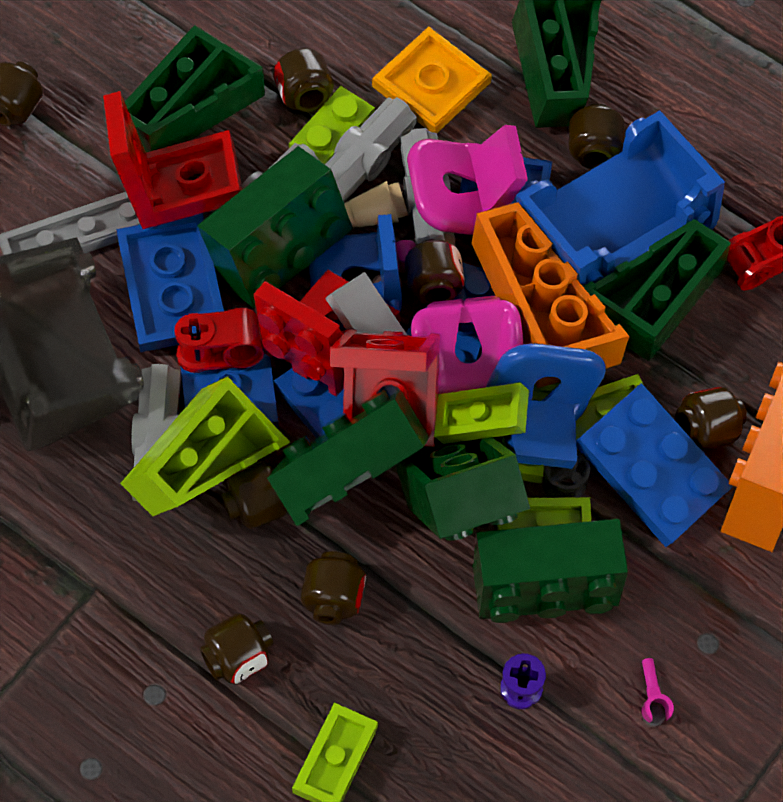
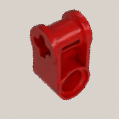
(757, 254)
(222, 339)

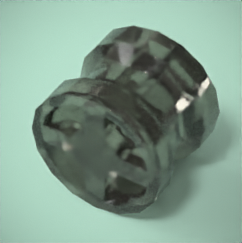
(579, 474)

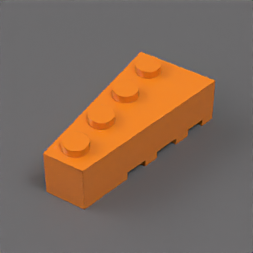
(542, 287)
(758, 499)

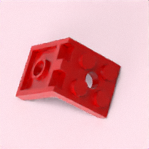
(159, 178)
(303, 329)
(390, 360)

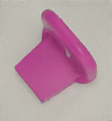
(493, 165)
(497, 328)

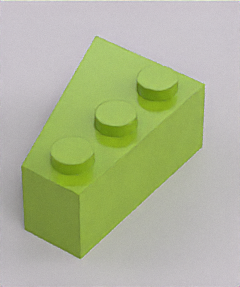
(202, 447)

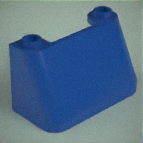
(626, 200)

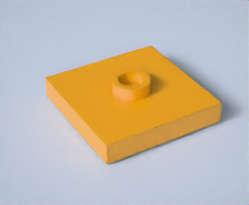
(432, 79)

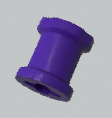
(509, 684)

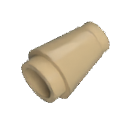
(377, 201)

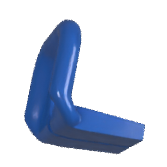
(365, 251)
(550, 422)

